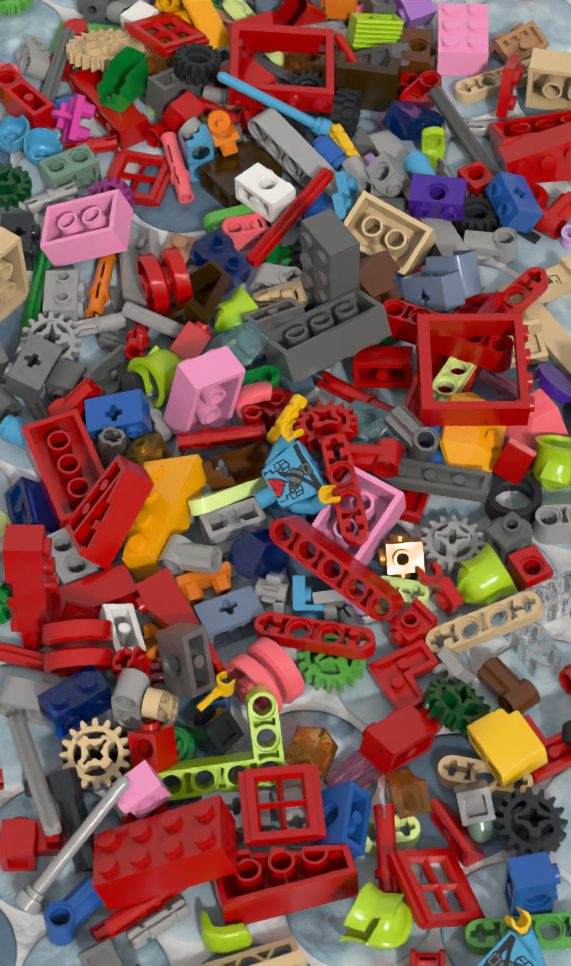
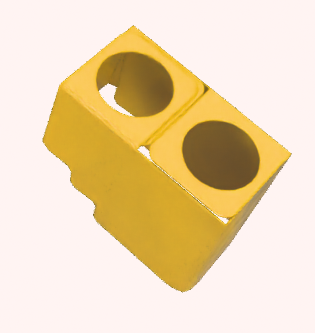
(506, 746)

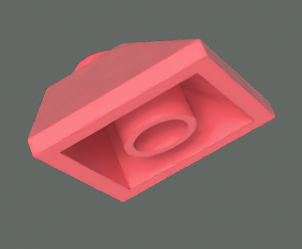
(543, 421)

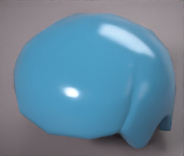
(12, 133)
(41, 144)

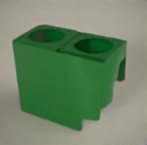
(129, 73)

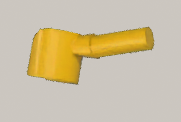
(221, 689)

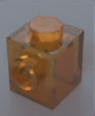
(312, 746)

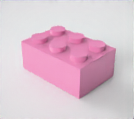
(462, 39)
(86, 228)
(204, 391)
(382, 508)

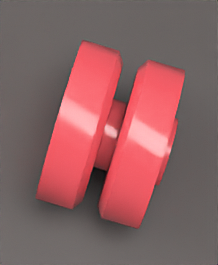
(268, 666)

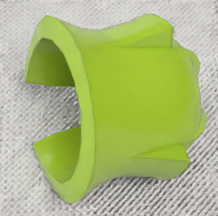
(230, 311)
(162, 366)
(552, 462)
(484, 579)
(378, 919)

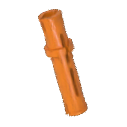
(99, 292)

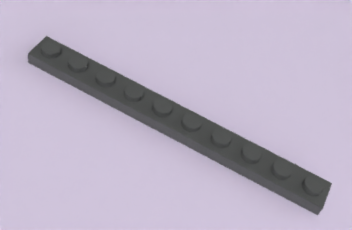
(412, 475)

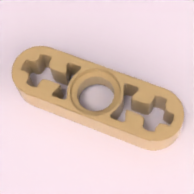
(160, 706)
(476, 766)

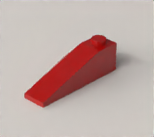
(167, 606)

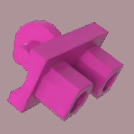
(69, 118)

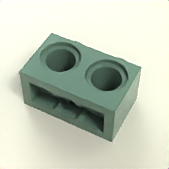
(71, 165)

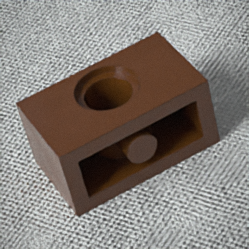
(420, 50)

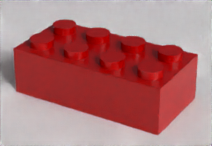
(62, 461)
(164, 853)

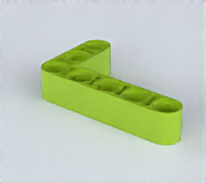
(220, 765)

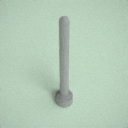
(31, 897)

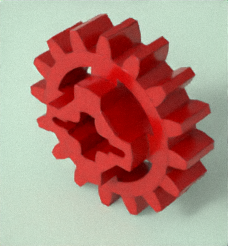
(326, 421)

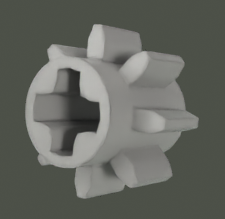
(272, 589)

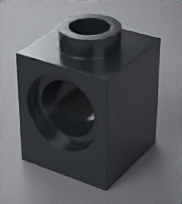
(214, 730)

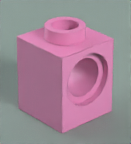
(145, 791)

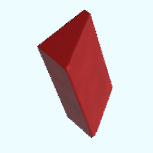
(455, 834)

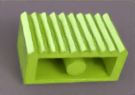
(373, 30)

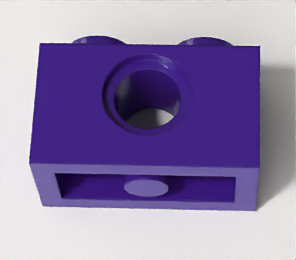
(448, 191)

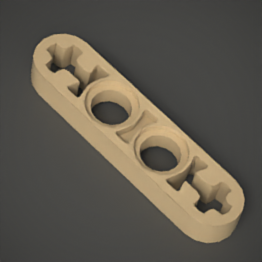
(473, 90)
(483, 619)

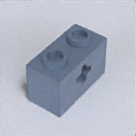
(434, 290)
(229, 616)

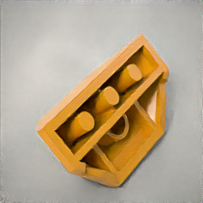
(471, 445)

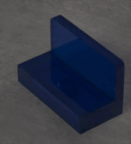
(28, 505)

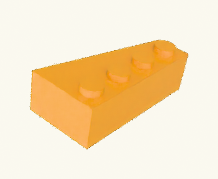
(200, 15)
(163, 512)

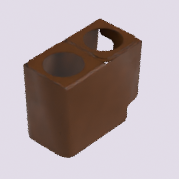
(378, 277)
(243, 463)

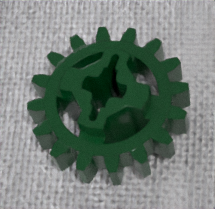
(9, 191)
(454, 704)

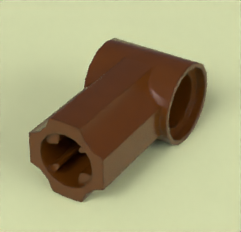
(509, 690)

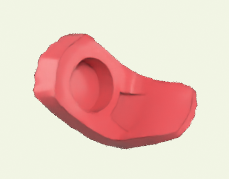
(250, 395)

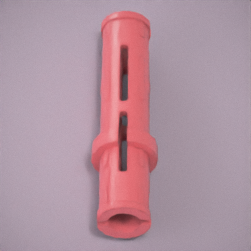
(179, 175)

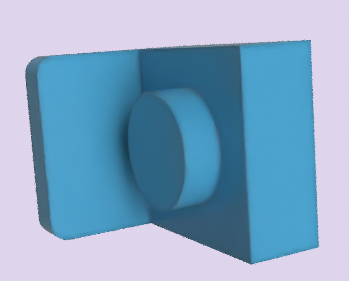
(302, 600)

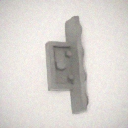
(138, 245)

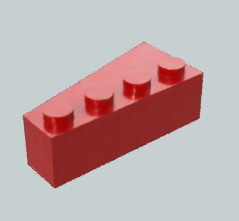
(285, 882)

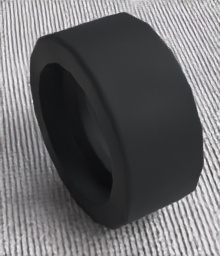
(527, 486)

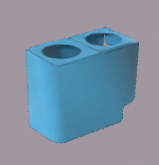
(195, 160)

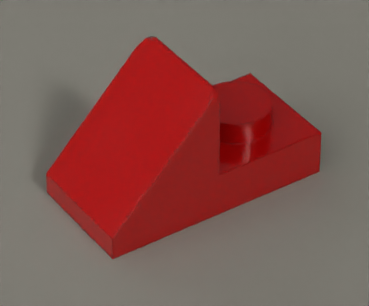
(514, 461)

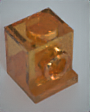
(407, 793)

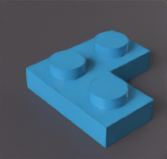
(346, 196)

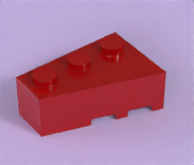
(540, 156)
(109, 511)
(31, 576)

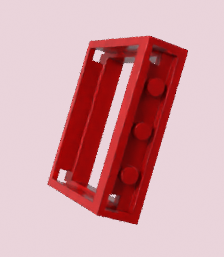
(284, 39)
(473, 412)

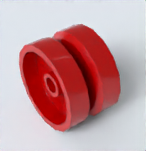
(163, 279)
(77, 645)

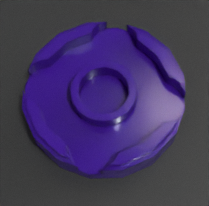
(554, 382)

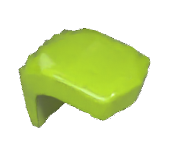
(433, 144)
(224, 939)

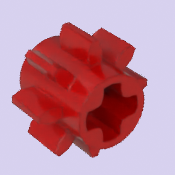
(133, 659)

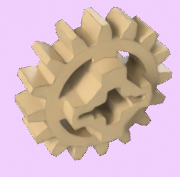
(106, 743)

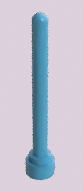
(317, 125)

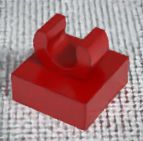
(51, 845)

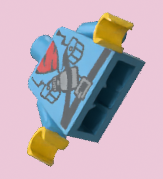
(294, 477)
(516, 948)

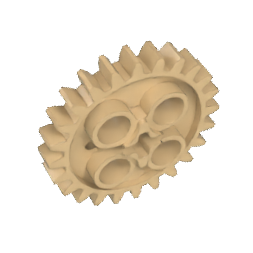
(99, 47)

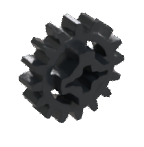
(534, 820)

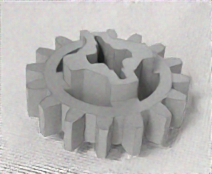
(60, 332)
(451, 542)

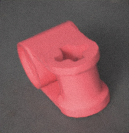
(245, 230)

